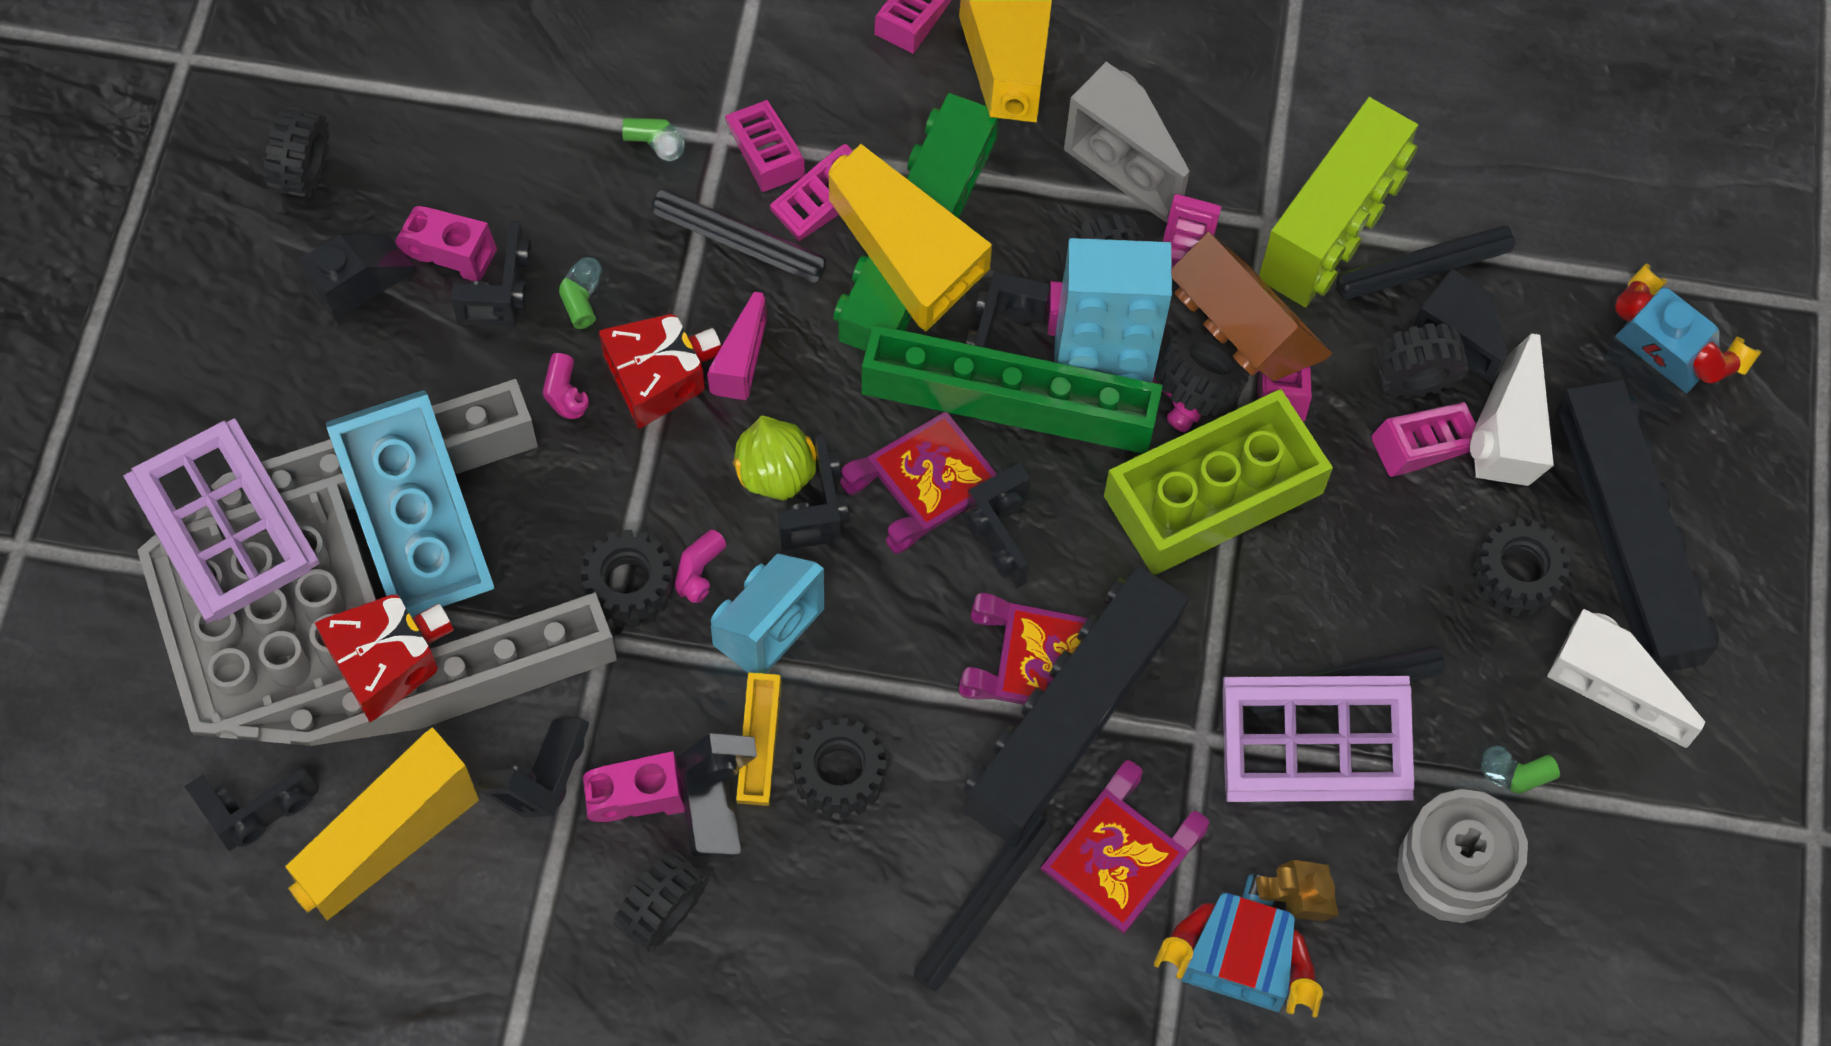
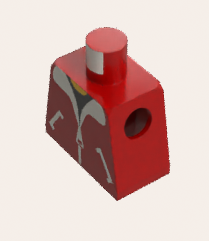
(657, 364)
(383, 650)

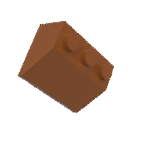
(1245, 311)

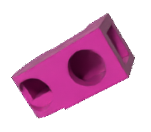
(448, 241)
(634, 788)

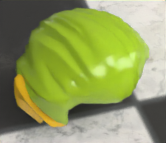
(774, 458)

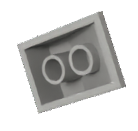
(1125, 141)

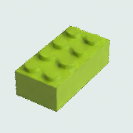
(1339, 202)
(1217, 481)

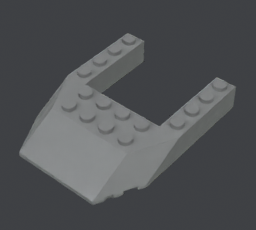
(266, 665)

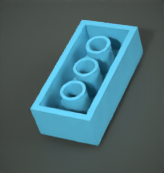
(1114, 306)
(410, 503)

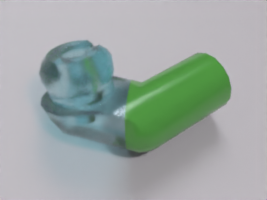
(657, 133)
(577, 289)
(1514, 776)

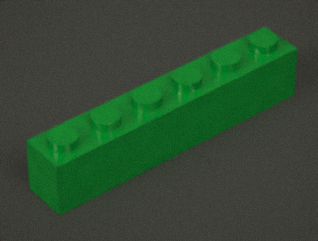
(947, 171)
(1010, 389)

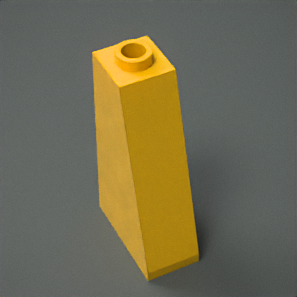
(1008, 53)
(909, 236)
(383, 826)

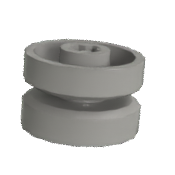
(1462, 855)

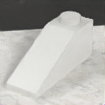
(1514, 428)
(1619, 674)

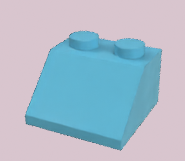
(769, 612)

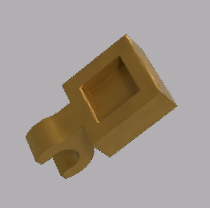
(1303, 888)

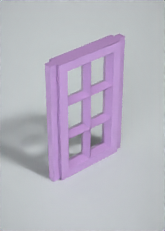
(181, 547)
(1318, 691)

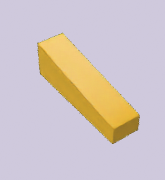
(760, 722)

